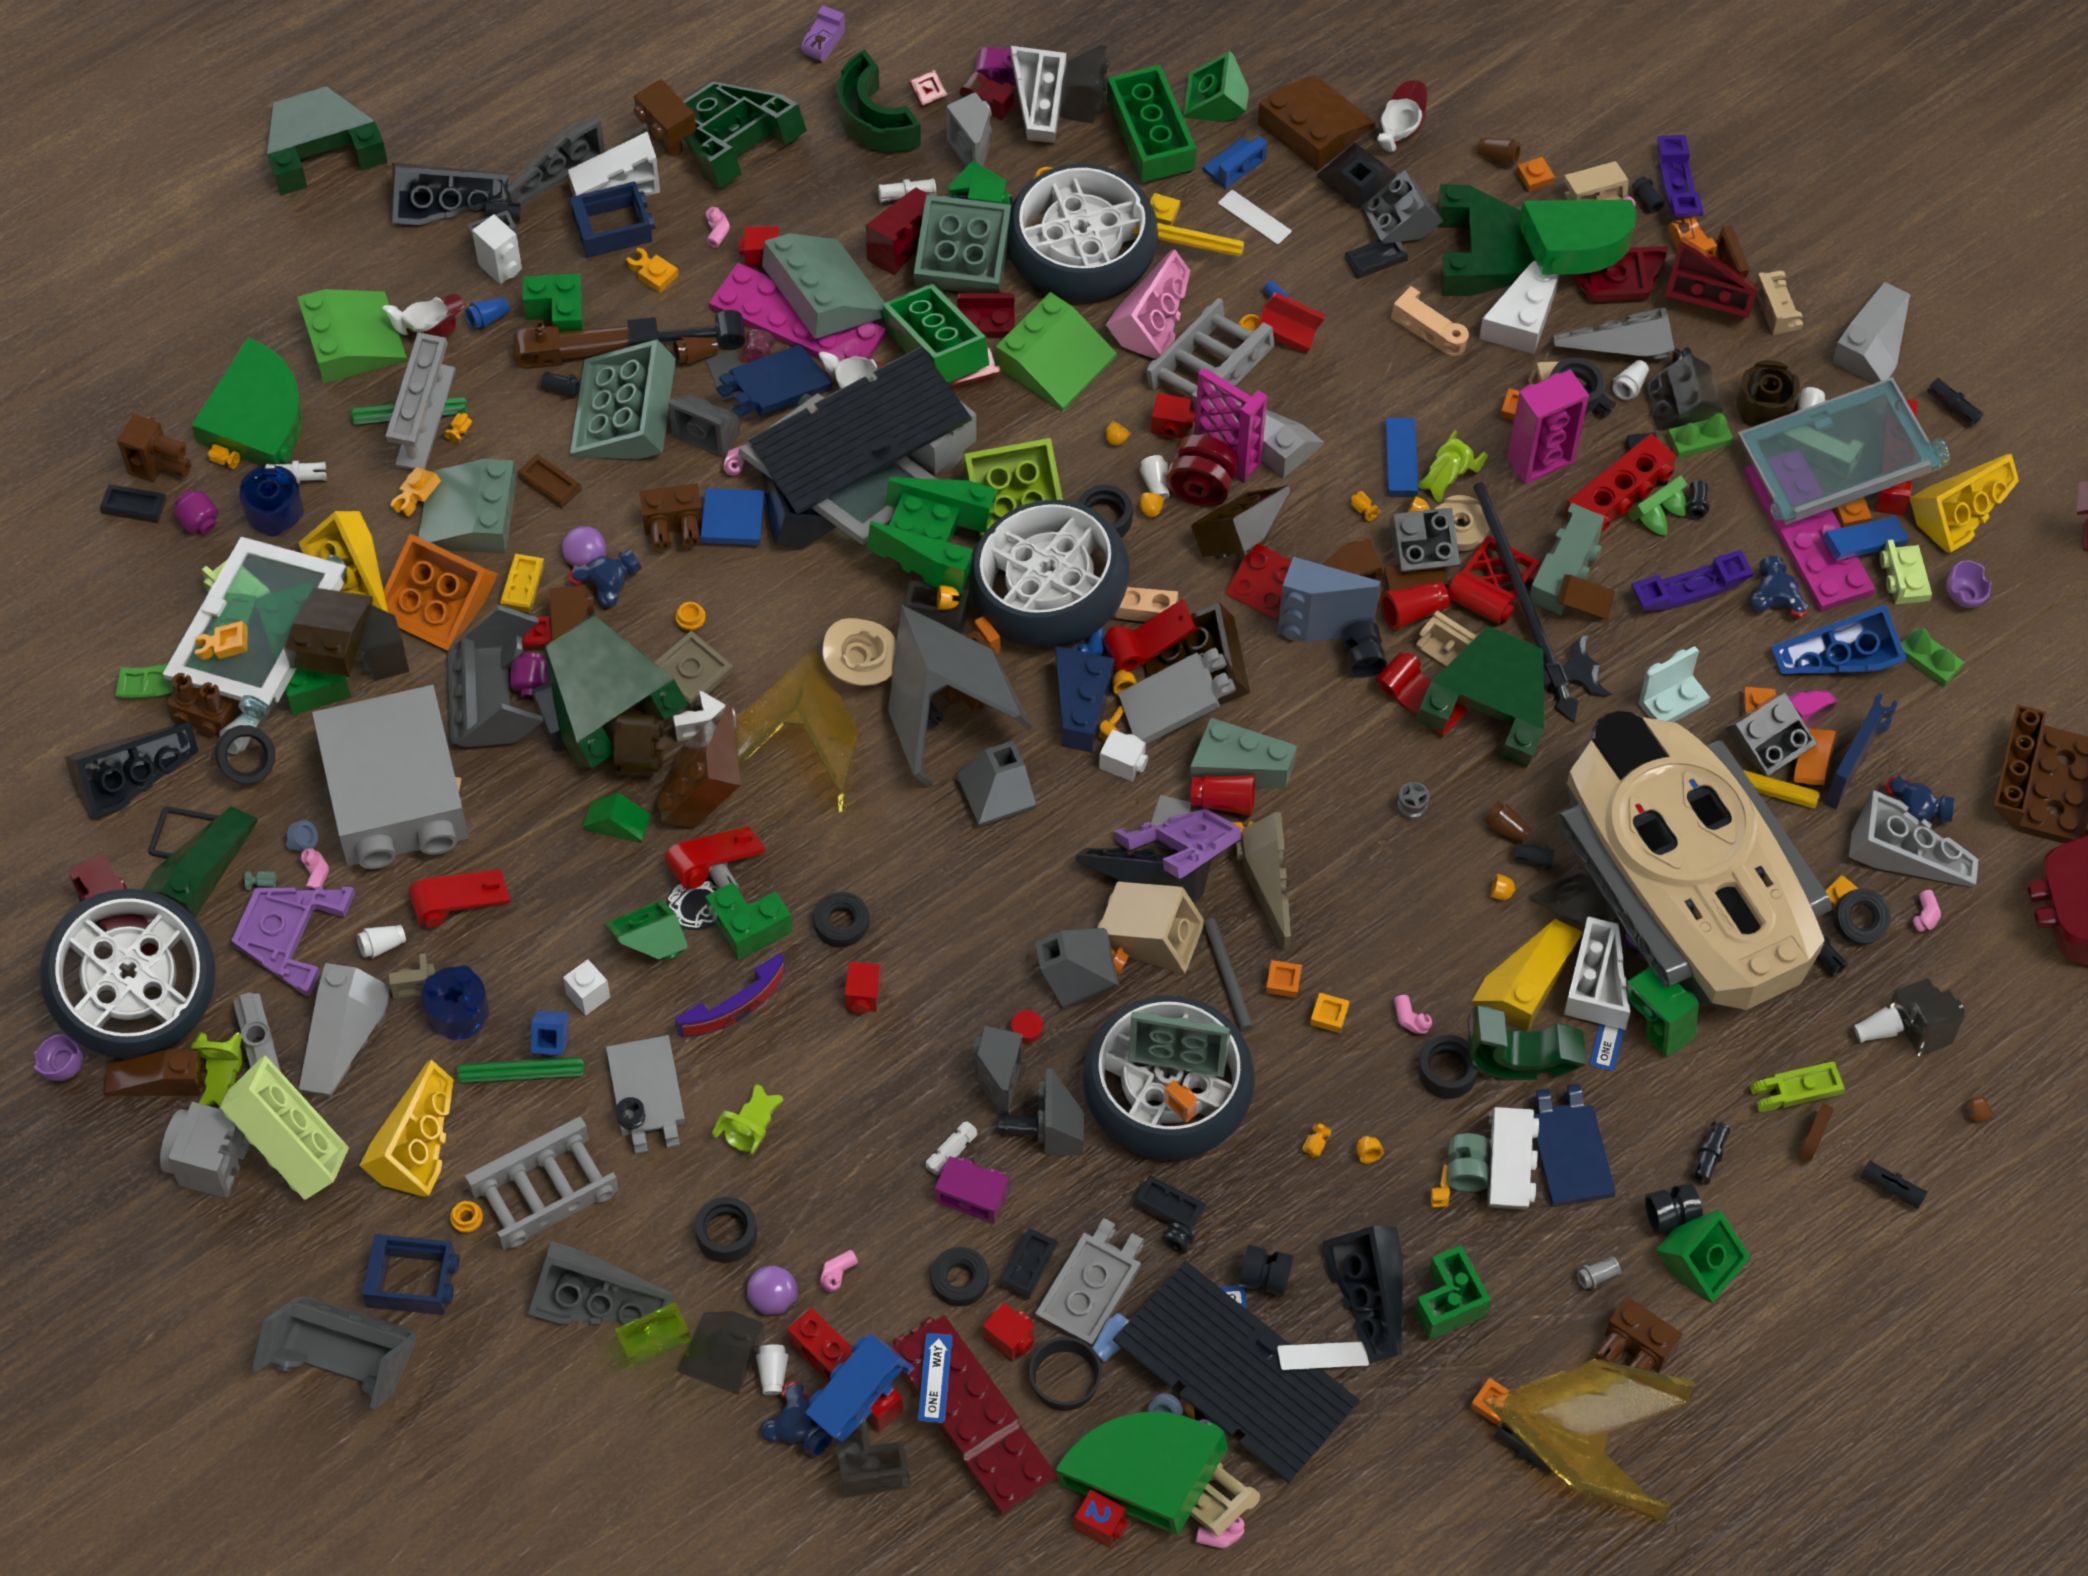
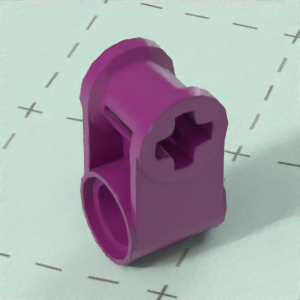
(996, 65)

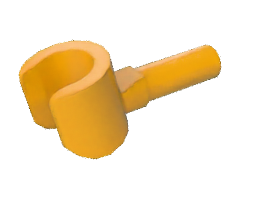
(1107, 726)
(1441, 1195)

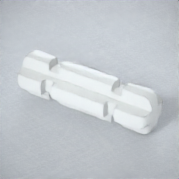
(951, 1147)

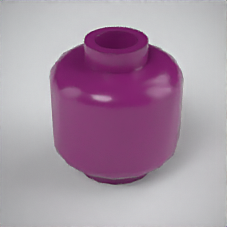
(196, 512)
(528, 673)

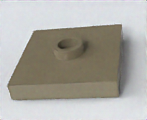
(694, 667)

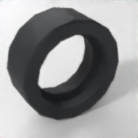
(1588, 373)
(1111, 495)
(245, 777)
(1436, 1085)
(719, 1207)

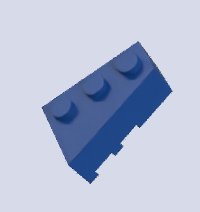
(856, 1386)

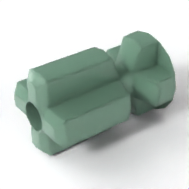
(264, 879)

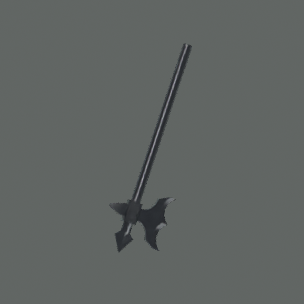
(1556, 677)

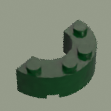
(863, 119)
(1521, 1053)

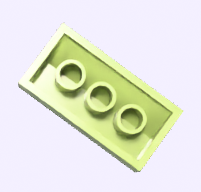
(285, 1128)

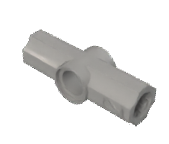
(254, 1024)

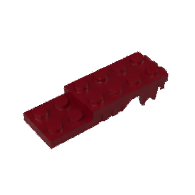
(979, 1421)

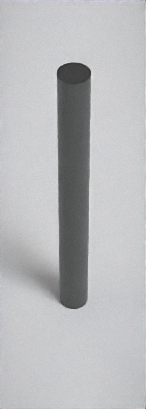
(1228, 974)

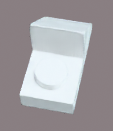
(692, 722)

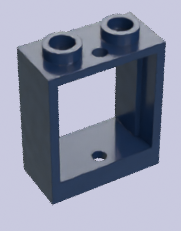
(609, 200)
(387, 1246)

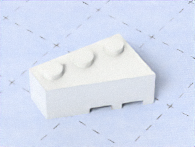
(1039, 89)
(620, 165)
(1521, 311)
(1599, 978)
(1512, 1158)

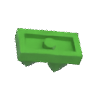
(1700, 436)
(1651, 512)
(1931, 657)

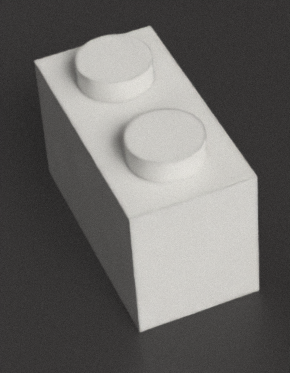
(497, 249)

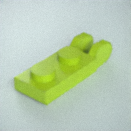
(1799, 1086)

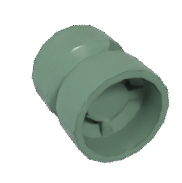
(1468, 1162)

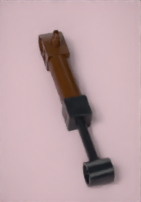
(548, 346)

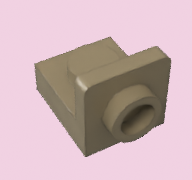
(410, 982)

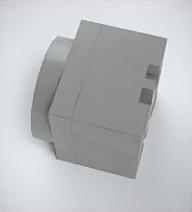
(948, 449)
(203, 1149)

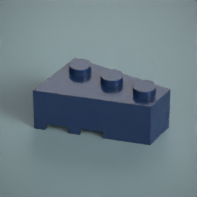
(1082, 695)

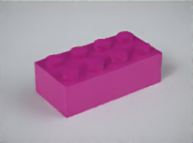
(1547, 426)

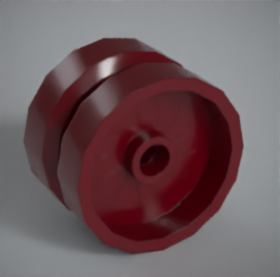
(1202, 470)

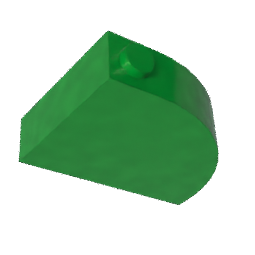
(1577, 233)
(253, 408)
(1147, 1464)

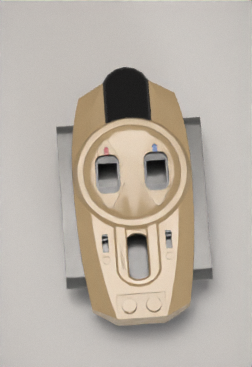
(1693, 862)

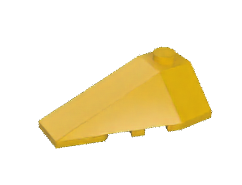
(1959, 504)
(349, 539)
(1529, 974)
(409, 1142)

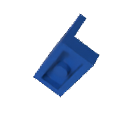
(1236, 161)

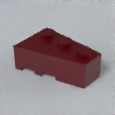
(896, 232)
(1709, 282)
(96, 877)

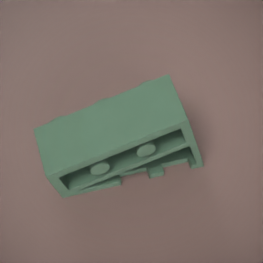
(1570, 555)
(1239, 751)

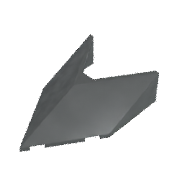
(931, 659)

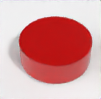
(1028, 1024)

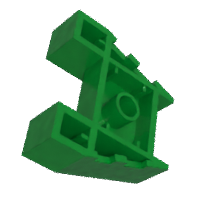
(926, 523)

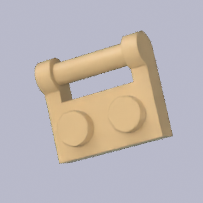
(1216, 1510)

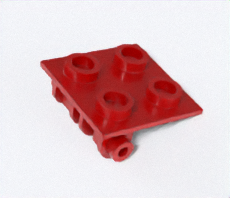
(1261, 580)

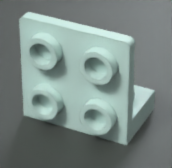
(1671, 689)

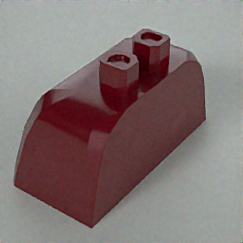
(2066, 897)

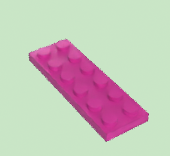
(768, 310)
(1827, 580)

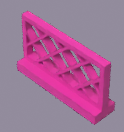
(1250, 415)

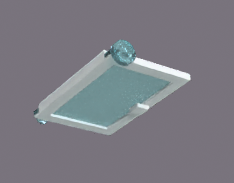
(266, 592)

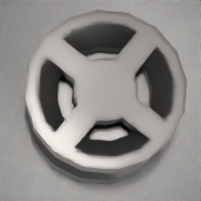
(1415, 793)

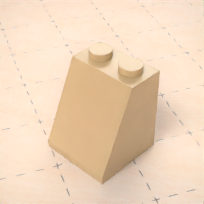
(1153, 924)

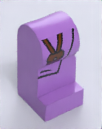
(824, 34)

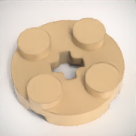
(1467, 508)

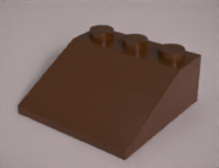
(1312, 120)
(702, 773)

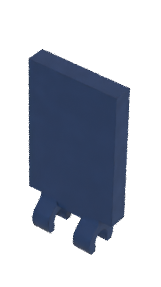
(774, 381)
(1859, 748)
(1571, 1150)

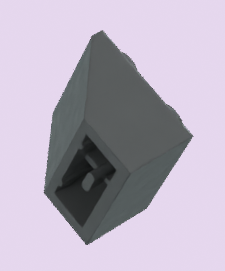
(1771, 734)

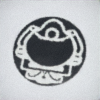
(691, 905)

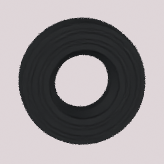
(835, 902)
(1878, 907)
(959, 1295)

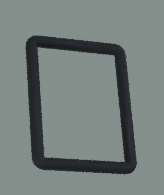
(165, 811)

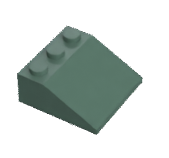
(962, 245)
(471, 507)
(1178, 1043)

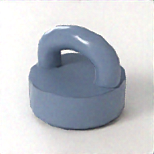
(301, 836)
(1165, 1403)

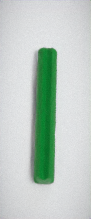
(384, 412)
(520, 1069)

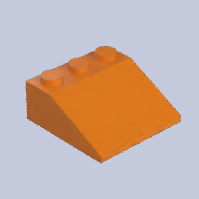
(436, 591)

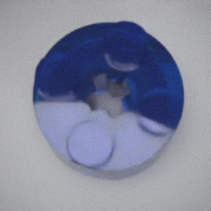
(271, 499)
(455, 1002)

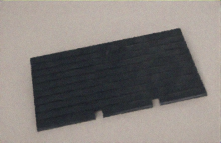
(859, 430)
(1234, 1371)

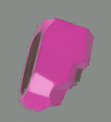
(1813, 705)

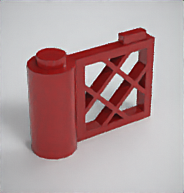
(1483, 594)

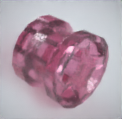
(758, 344)

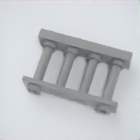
(1238, 361)
(420, 401)
(529, 1156)

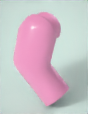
(719, 226)
(733, 462)
(316, 866)
(1930, 914)
(1416, 1023)
(833, 1270)
(1226, 1539)

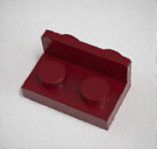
(989, 312)

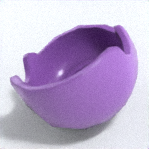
(583, 545)
(1968, 584)
(58, 1058)
(772, 1290)

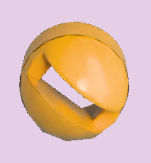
(1116, 433)
(1151, 504)
(1418, 505)
(945, 598)
(1122, 681)
(1502, 887)
(1369, 1149)

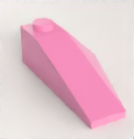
(1148, 314)

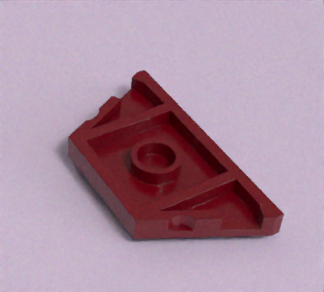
(1627, 279)

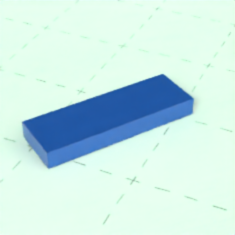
(1401, 457)
(1865, 538)

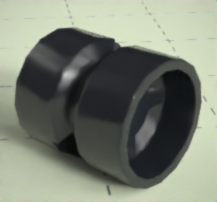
(1363, 649)
(1672, 1208)
(1266, 1270)

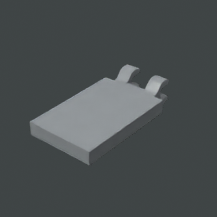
(1175, 695)
(648, 1073)
(1091, 1284)

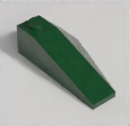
(201, 862)

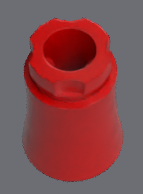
(1413, 603)
(1224, 793)

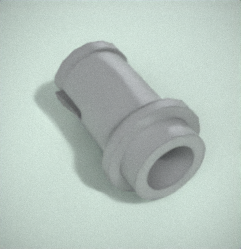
(721, 875)
(1597, 1273)

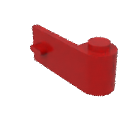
(1138, 646)
(1407, 685)
(693, 858)
(437, 896)

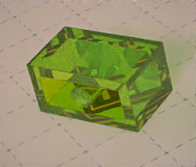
(652, 1335)

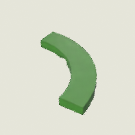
(143, 683)

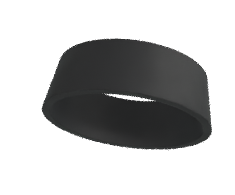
(1065, 1344)

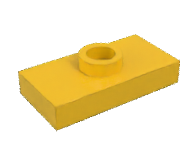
(522, 583)

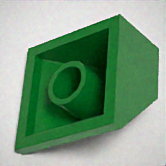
(1216, 90)
(650, 930)
(1704, 1254)

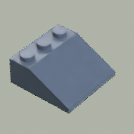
(1324, 601)

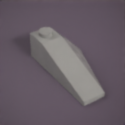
(1641, 335)
(343, 1017)

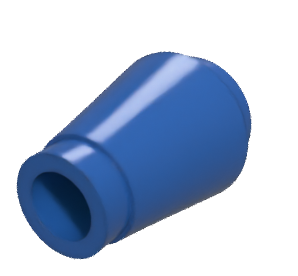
(485, 312)

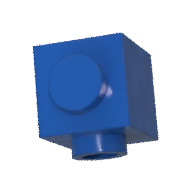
(549, 1033)

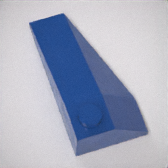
(1850, 645)

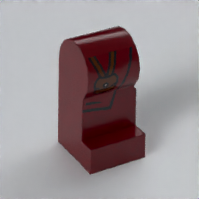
(992, 92)

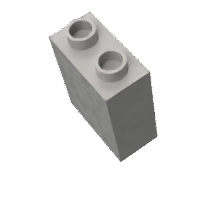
(390, 777)

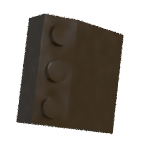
(1216, 630)

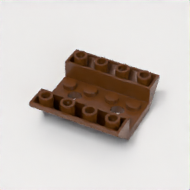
(2036, 779)

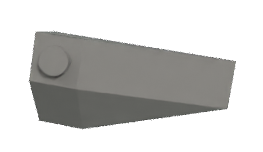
(1874, 336)
(1285, 442)
(1900, 843)

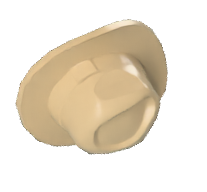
(859, 652)

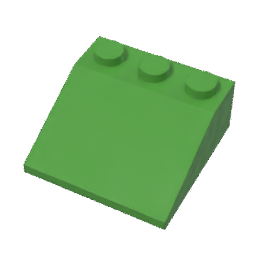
(350, 332)
(1054, 352)

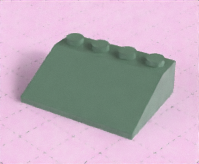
(821, 283)
(624, 403)

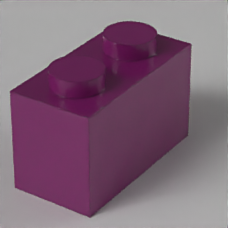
(972, 1189)

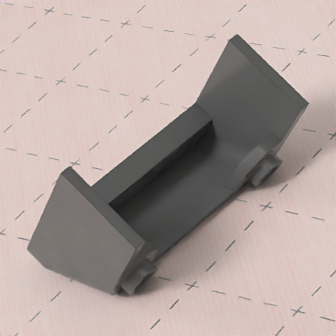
(480, 681)
(339, 1342)

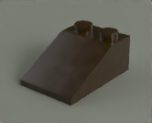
(1239, 523)
(328, 631)

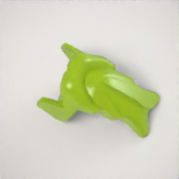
(1451, 460)
(222, 1063)
(748, 1128)

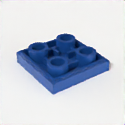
(732, 516)

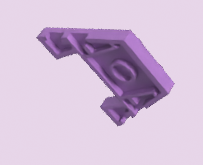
(1194, 835)
(276, 924)

